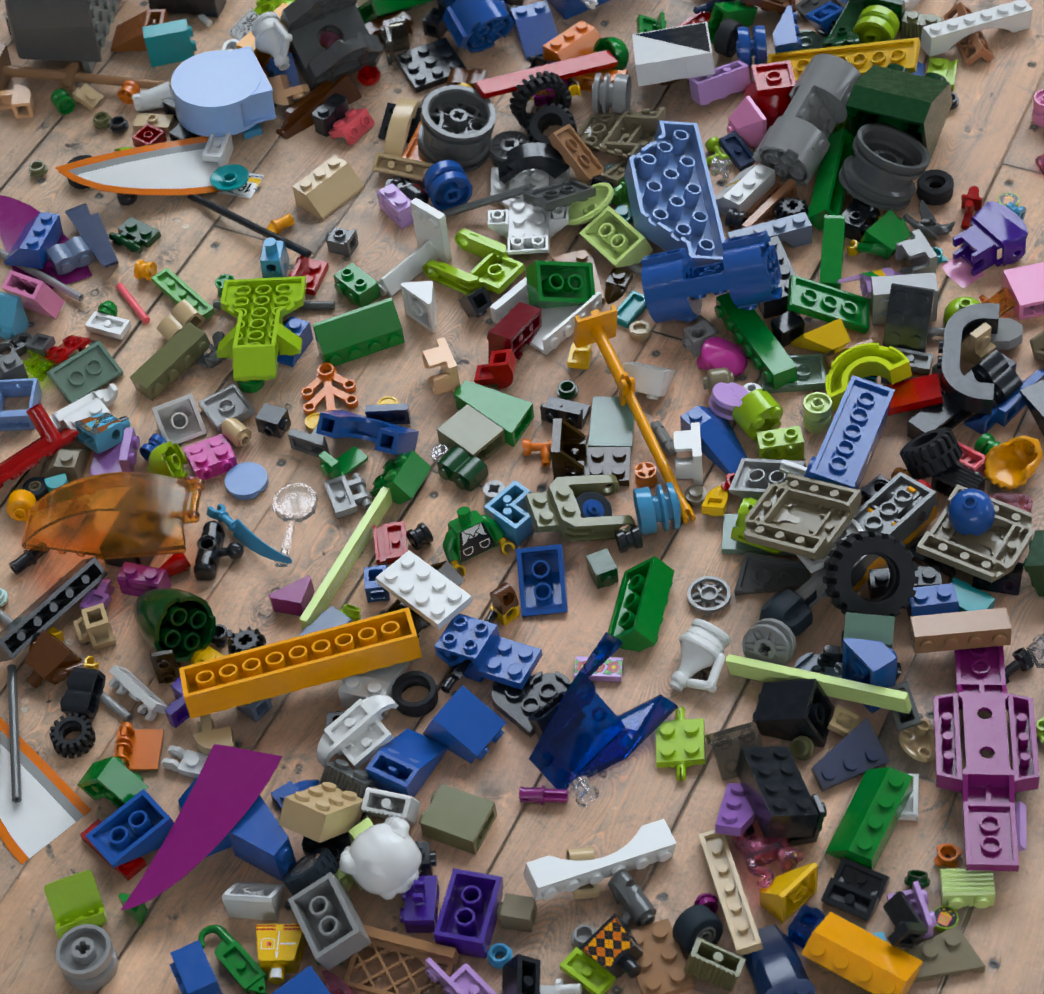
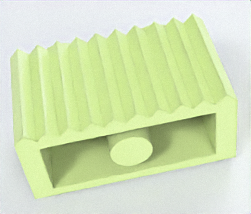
(966, 888)

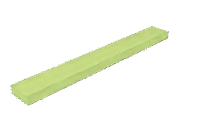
(832, 686)

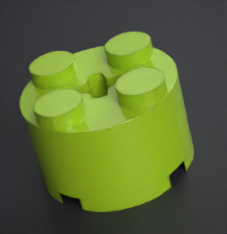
(758, 413)

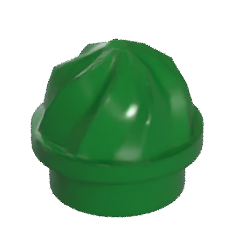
(109, 308)

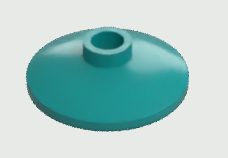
(229, 177)

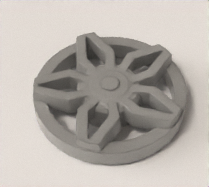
(708, 595)

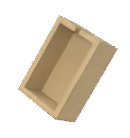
(321, 812)

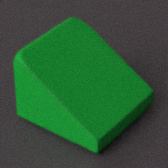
(137, 913)

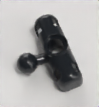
(211, 550)

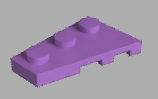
(735, 811)

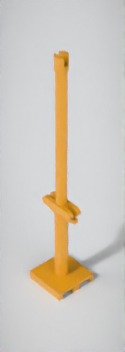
(599, 329)

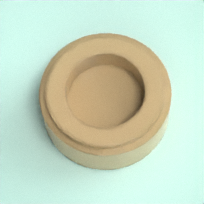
(639, 330)

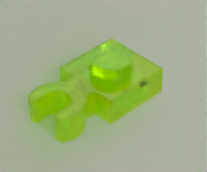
(37, 365)

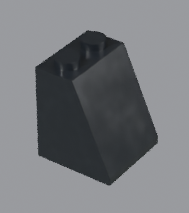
(794, 710)

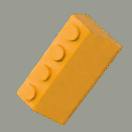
(861, 957)

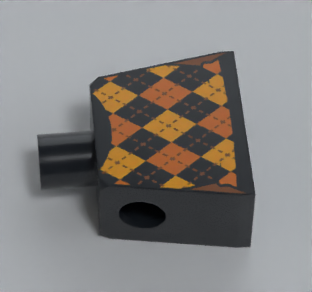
(615, 948)

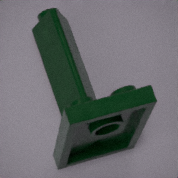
(854, 8)

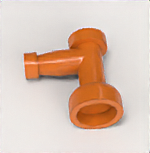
(544, 447)

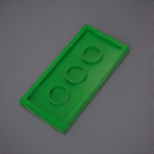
(828, 303)

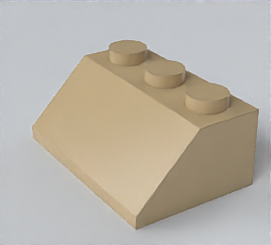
(327, 188)

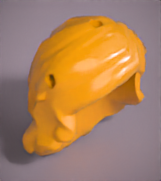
(1013, 462)

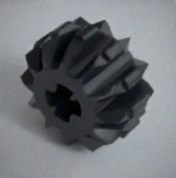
(790, 207)
(245, 640)

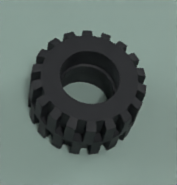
(546, 117)
(931, 453)

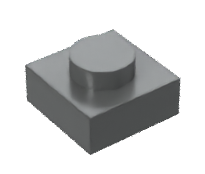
(41, 343)

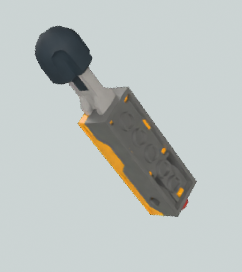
(897, 509)

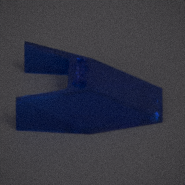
(586, 733)

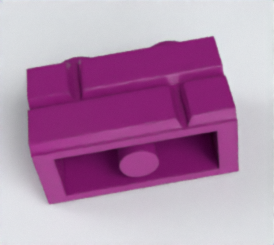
(138, 578)

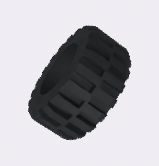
(900, 566)

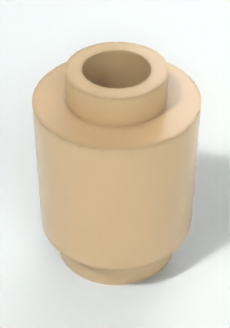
(236, 432)

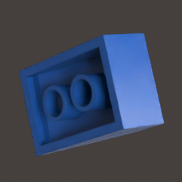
(533, 27)
(542, 580)
(131, 830)

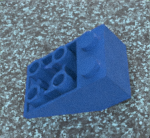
(405, 763)

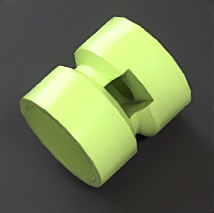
(817, 412)

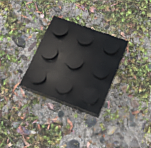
(428, 64)

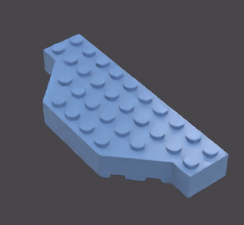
(674, 194)

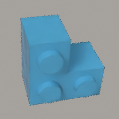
(511, 512)

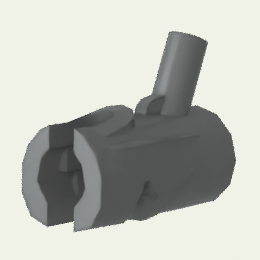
(634, 902)

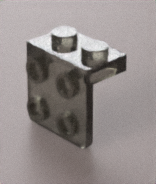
(396, 38)

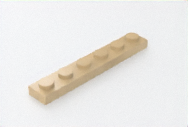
(730, 893)

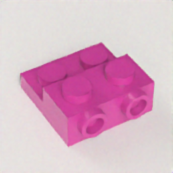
(210, 457)

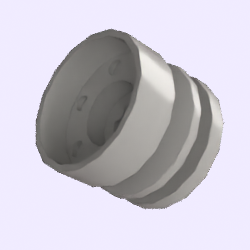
(608, 94)

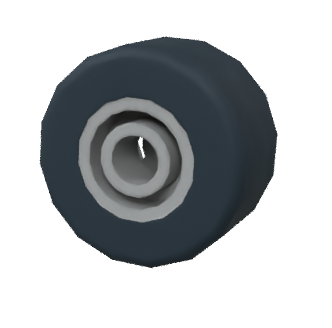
(694, 923)

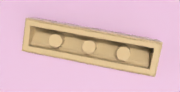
(400, 166)

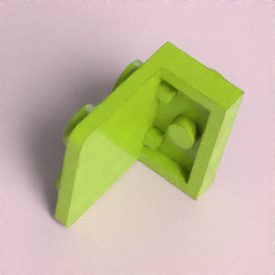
(75, 902)

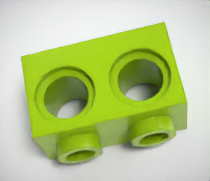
(780, 444)

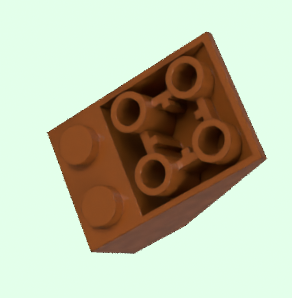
(130, 35)

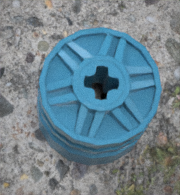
(656, 508)

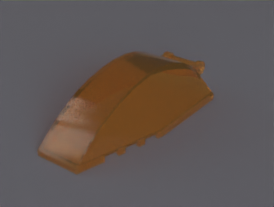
(115, 515)

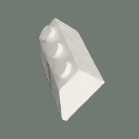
(745, 188)

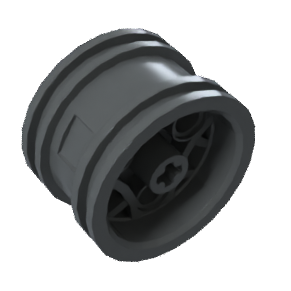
(456, 126)

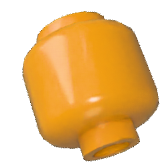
(19, 504)

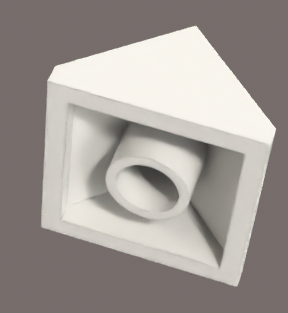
(420, 303)
(179, 420)
(253, 900)

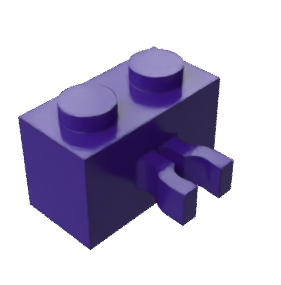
(421, 905)

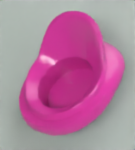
(722, 353)

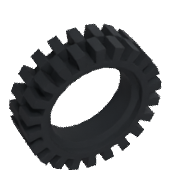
(531, 87)

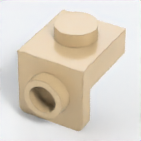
(87, 96)

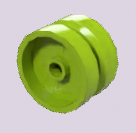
(876, 25)

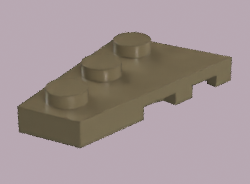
(946, 955)

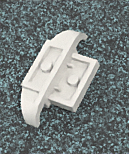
(87, 406)
(357, 731)

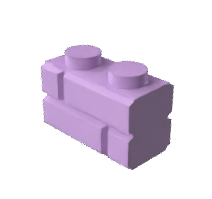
(395, 205)

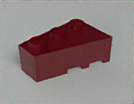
(515, 329)

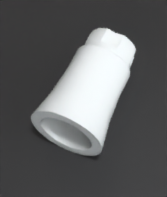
(153, 97)

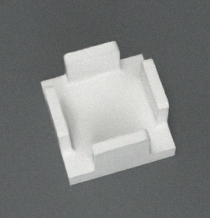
(689, 441)

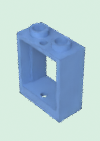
(18, 419)

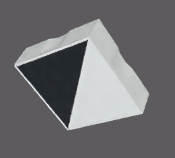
(673, 54)

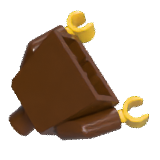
(53, 659)

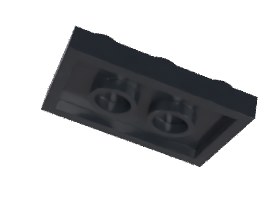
(908, 317)

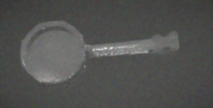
(292, 505)

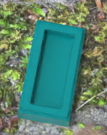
(630, 309)

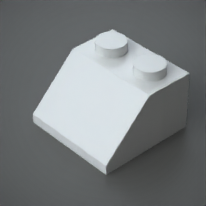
(649, 379)

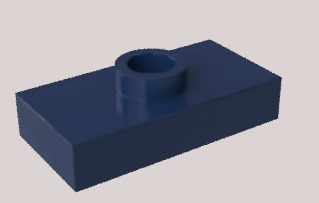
(737, 150)
(389, 413)

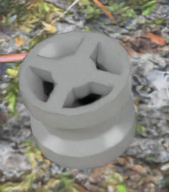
(492, 489)

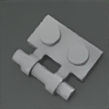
(341, 497)

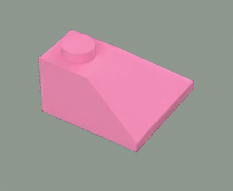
(748, 123)

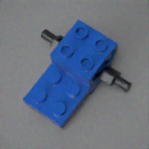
(479, 652)

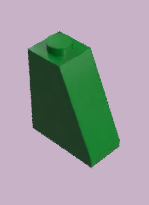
(730, 10)

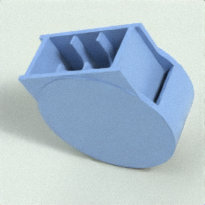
(222, 92)

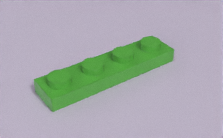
(178, 290)

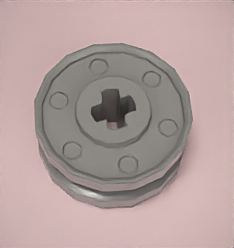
(769, 642)

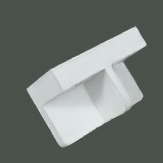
(218, 149)

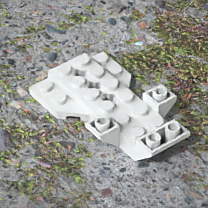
(526, 225)

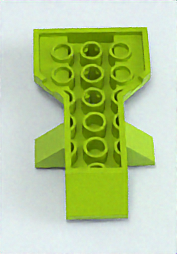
(259, 327)

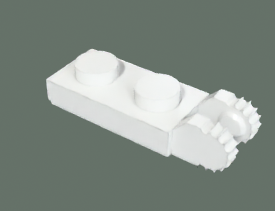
(191, 762)

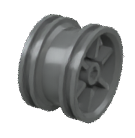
(884, 167)

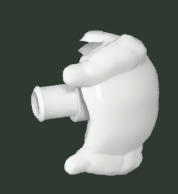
(383, 859)

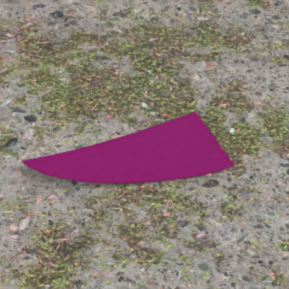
(216, 803)

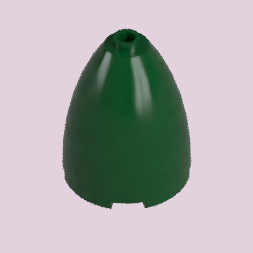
(175, 621)

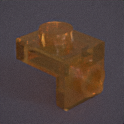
(1004, 298)

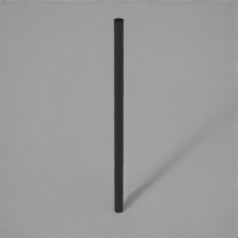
(249, 224)

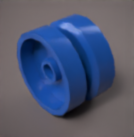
(755, 46)
(447, 185)

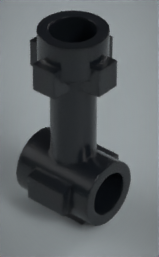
(1022, 660)

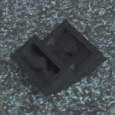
(855, 889)

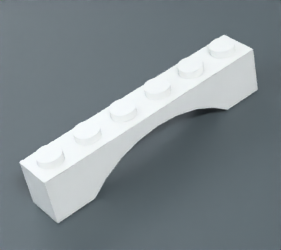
(943, 35)
(554, 875)

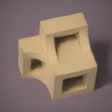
(95, 627)

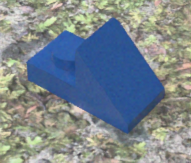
(824, 16)

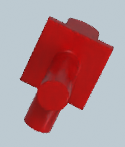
(971, 203)

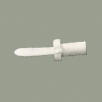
(559, 988)

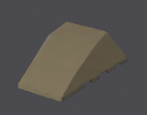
(622, 133)

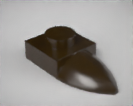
(617, 284)

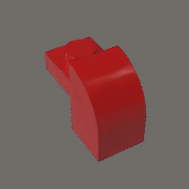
(498, 371)

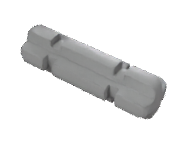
(663, 437)

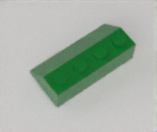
(358, 332)
(641, 604)
(871, 816)

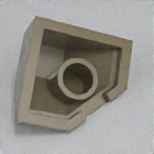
(68, 461)

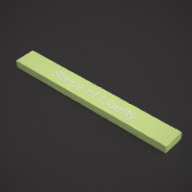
(347, 558)

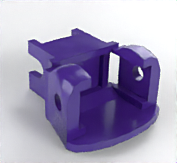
(990, 230)

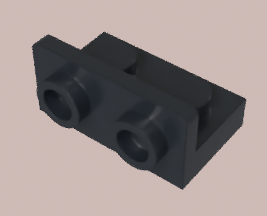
(572, 412)
(1007, 584)

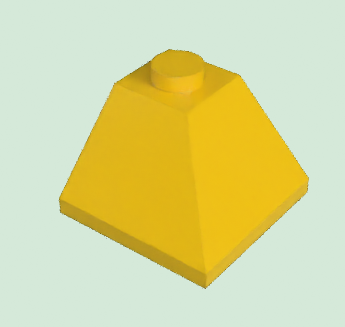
(825, 338)
(790, 891)

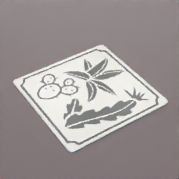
(244, 25)

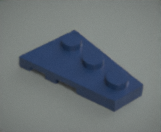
(850, 757)

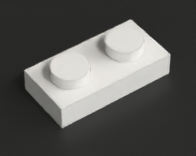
(108, 325)

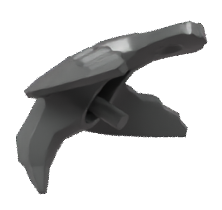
(928, 224)
(211, 360)

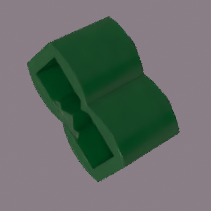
(462, 469)

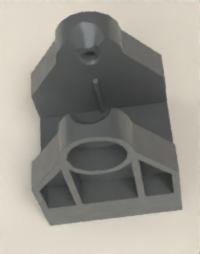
(347, 55)

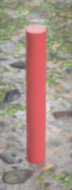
(133, 303)

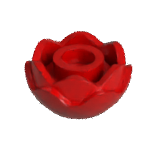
(368, 76)

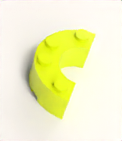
(862, 362)

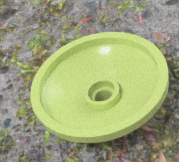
(586, 211)

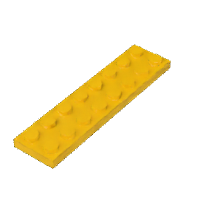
(861, 56)

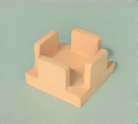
(441, 357)

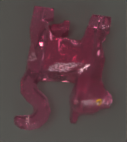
(763, 851)

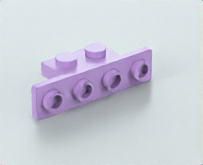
(463, 981)

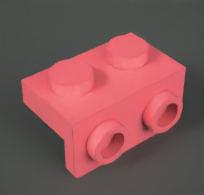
(353, 125)

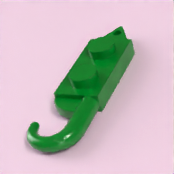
(236, 960)

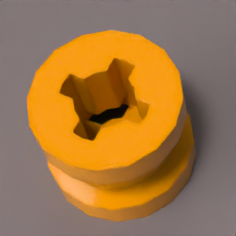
(145, 270)

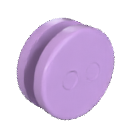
(725, 398)

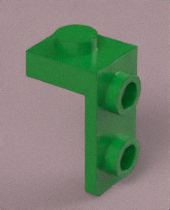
(343, 464)

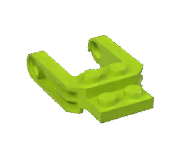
(492, 273)

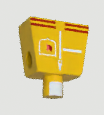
(280, 949)

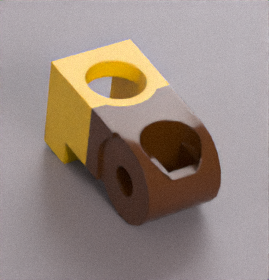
(503, 601)

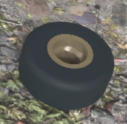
(36, 482)

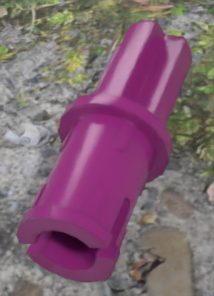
(543, 795)

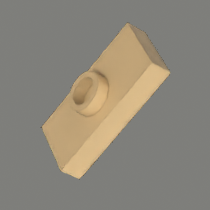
(160, 121)

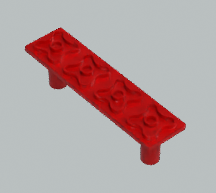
(48, 444)

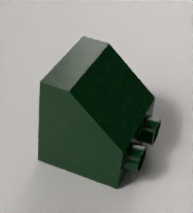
(901, 101)

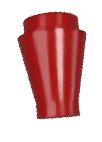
(176, 564)

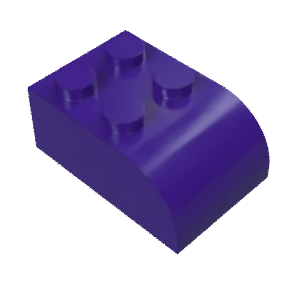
(469, 912)

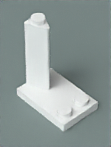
(432, 242)

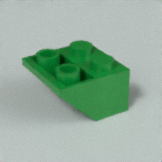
(402, 476)

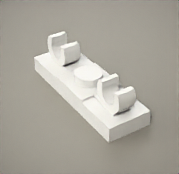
(137, 691)

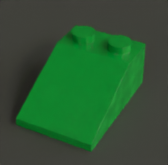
(559, 283)

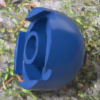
(971, 512)

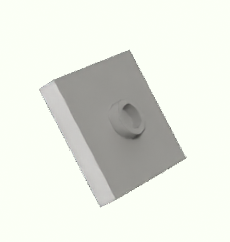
(226, 404)

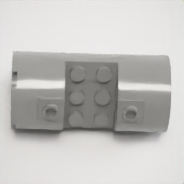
(817, 104)

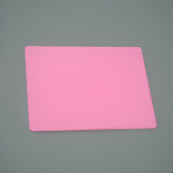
(960, 272)

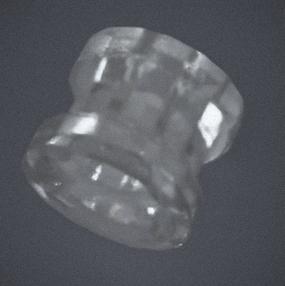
(721, 167)
(583, 791)

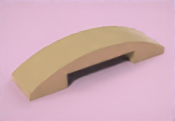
(399, 126)

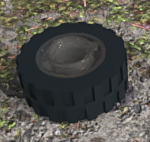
(310, 869)

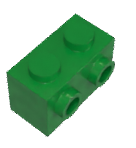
(356, 285)

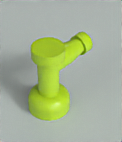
(712, 145)

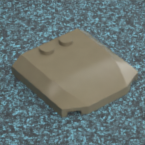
(802, 516)
(982, 555)

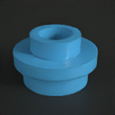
(496, 950)

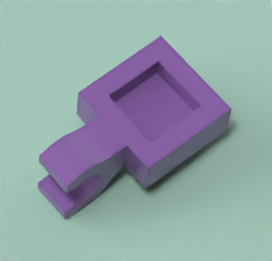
(98, 596)

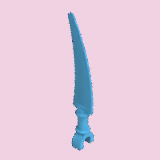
(245, 536)

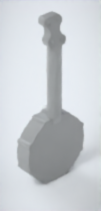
(1008, 335)

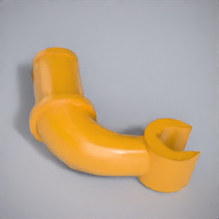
(281, 223)

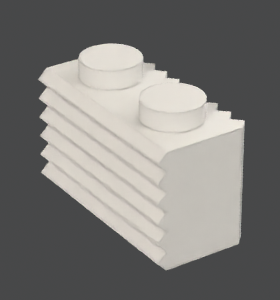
(390, 804)

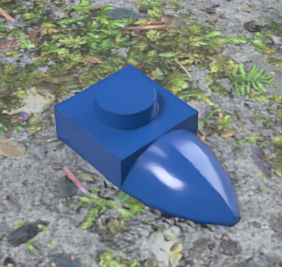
(290, 788)

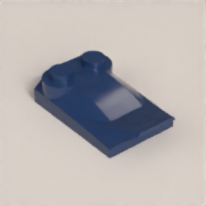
(777, 965)

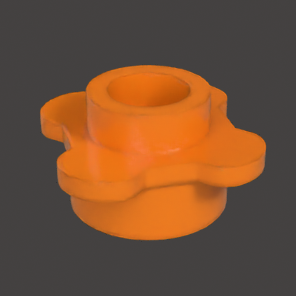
(950, 850)

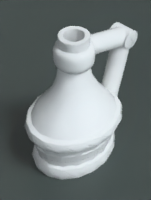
(272, 38)
(700, 648)

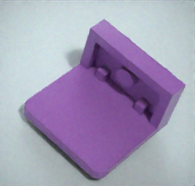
(119, 457)

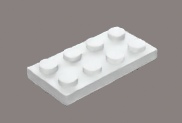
(424, 589)

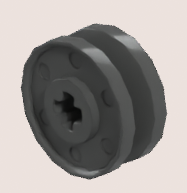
(504, 142)

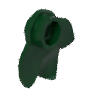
(840, 36)

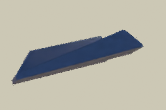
(93, 233)

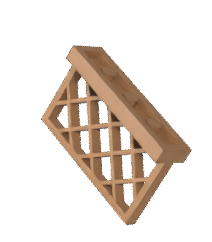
(405, 946)

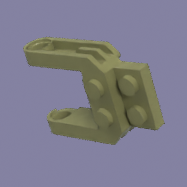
(560, 511)

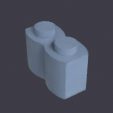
(69, 255)

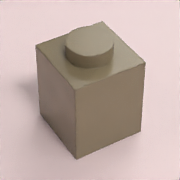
(517, 912)

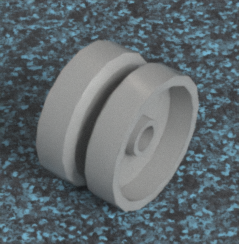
(87, 957)

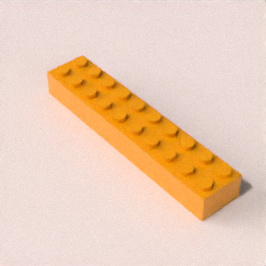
(299, 662)

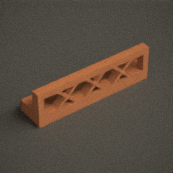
(976, 40)
(764, 208)

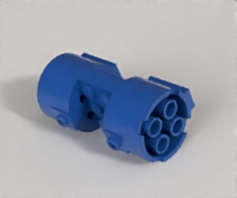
(477, 23)
(676, 286)

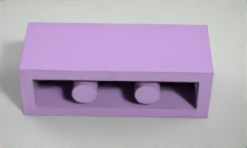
(726, 81)

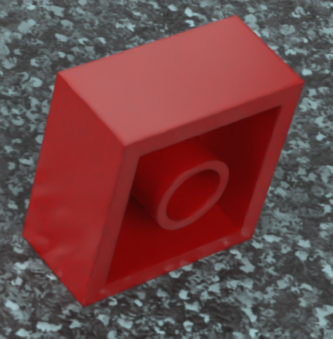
(148, 135)

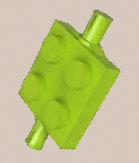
(680, 743)

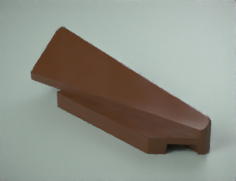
(299, 115)

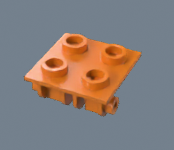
(139, 747)

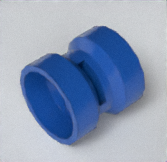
(153, 442)

